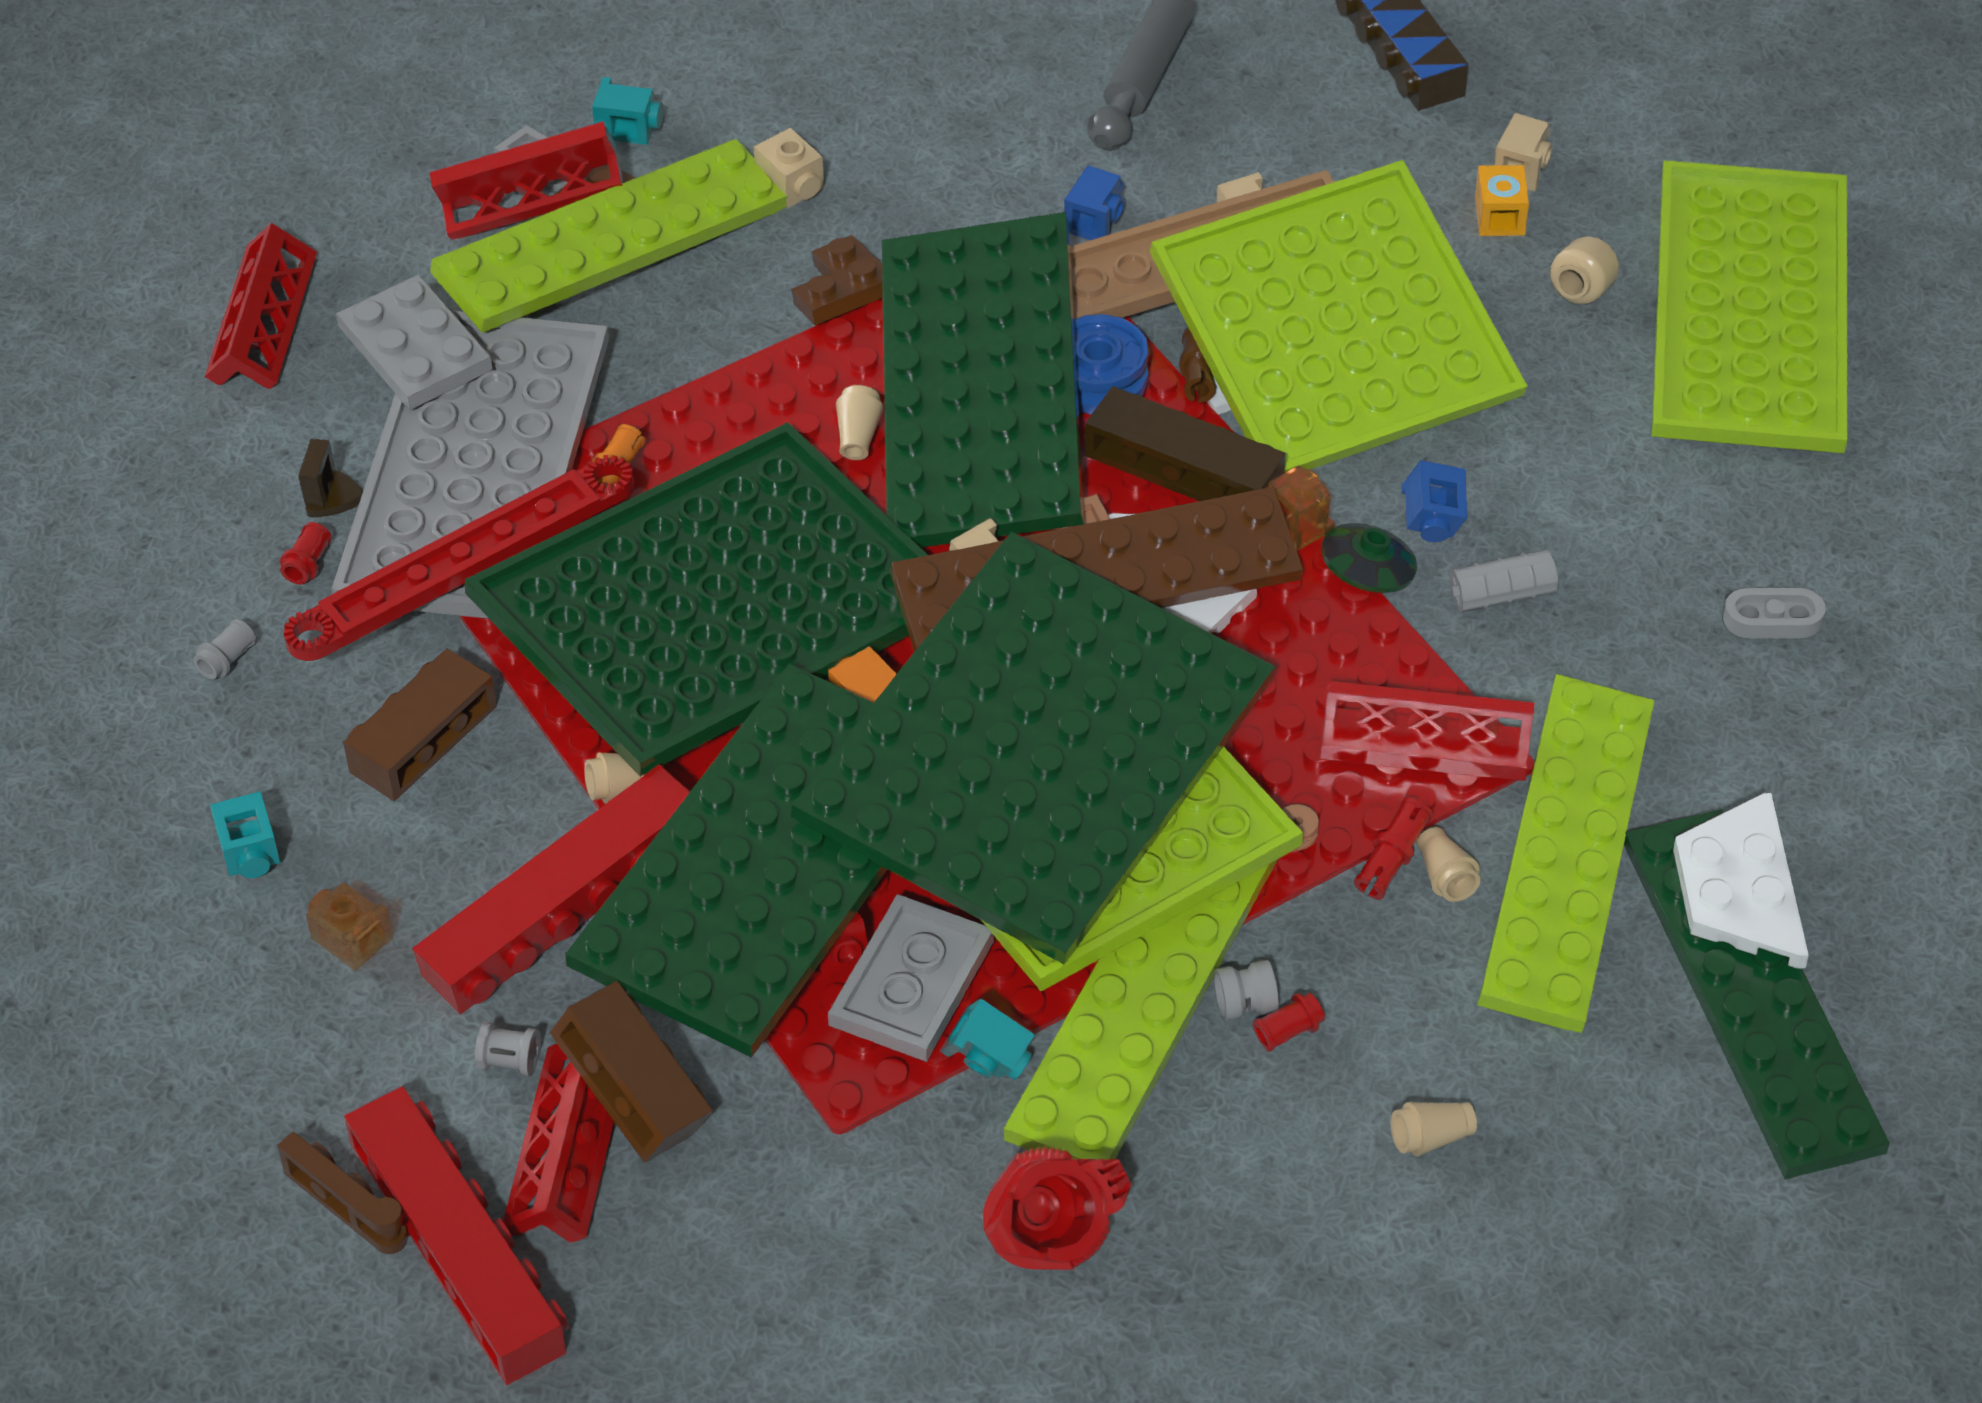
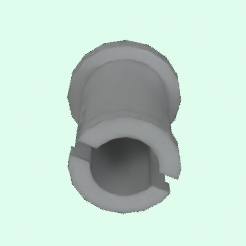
(215, 657)

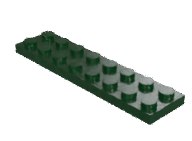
(1765, 1026)

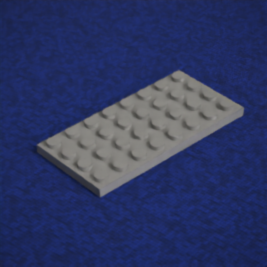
(476, 446)

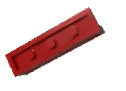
(527, 171)
(247, 302)
(1426, 737)
(575, 1157)

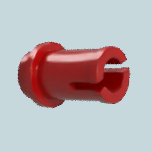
(301, 561)
(1299, 1016)

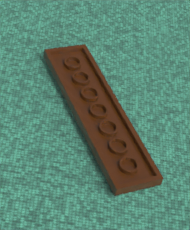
(1156, 554)

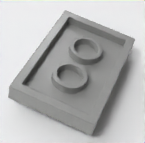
(414, 342)
(911, 977)

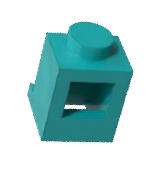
(627, 111)
(248, 846)
(990, 1042)

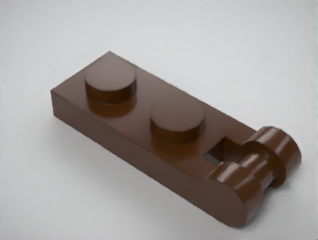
(344, 1195)

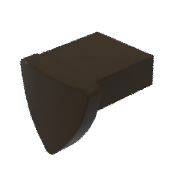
(324, 487)

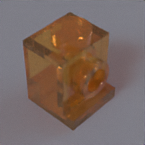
(1306, 502)
(348, 925)

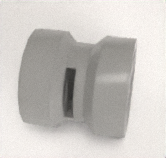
(1246, 990)

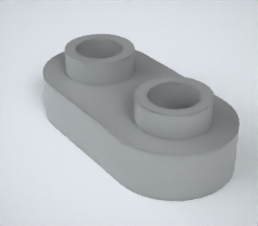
(1773, 612)

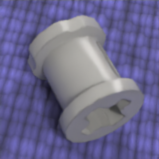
(507, 1048)

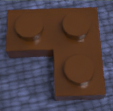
(847, 282)

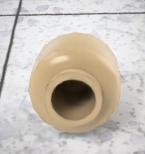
(1584, 270)

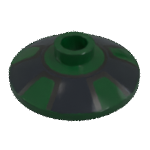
(1369, 558)

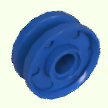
(1108, 355)

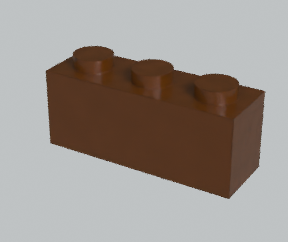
(419, 724)
(631, 1071)

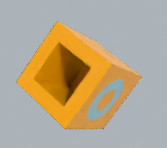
(1501, 200)

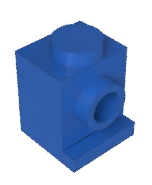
(1094, 203)
(1433, 509)

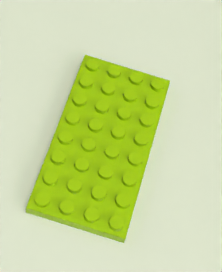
(1751, 307)

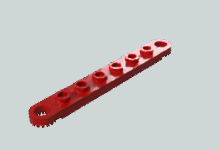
(456, 556)

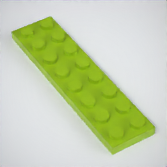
(607, 235)
(1567, 855)
(1127, 1029)

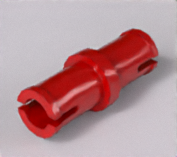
(1393, 848)

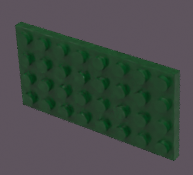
(981, 380)
(733, 890)

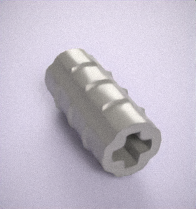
(1503, 581)

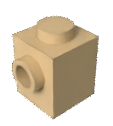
(791, 165)

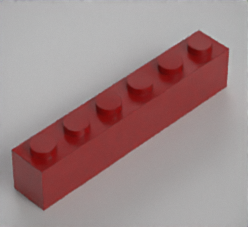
(546, 895)
(457, 1236)

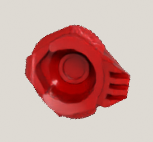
(1053, 1208)

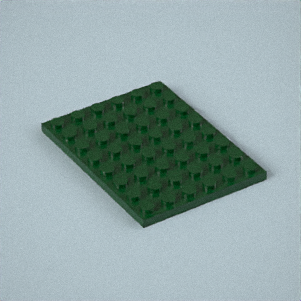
(701, 594)
(1034, 746)

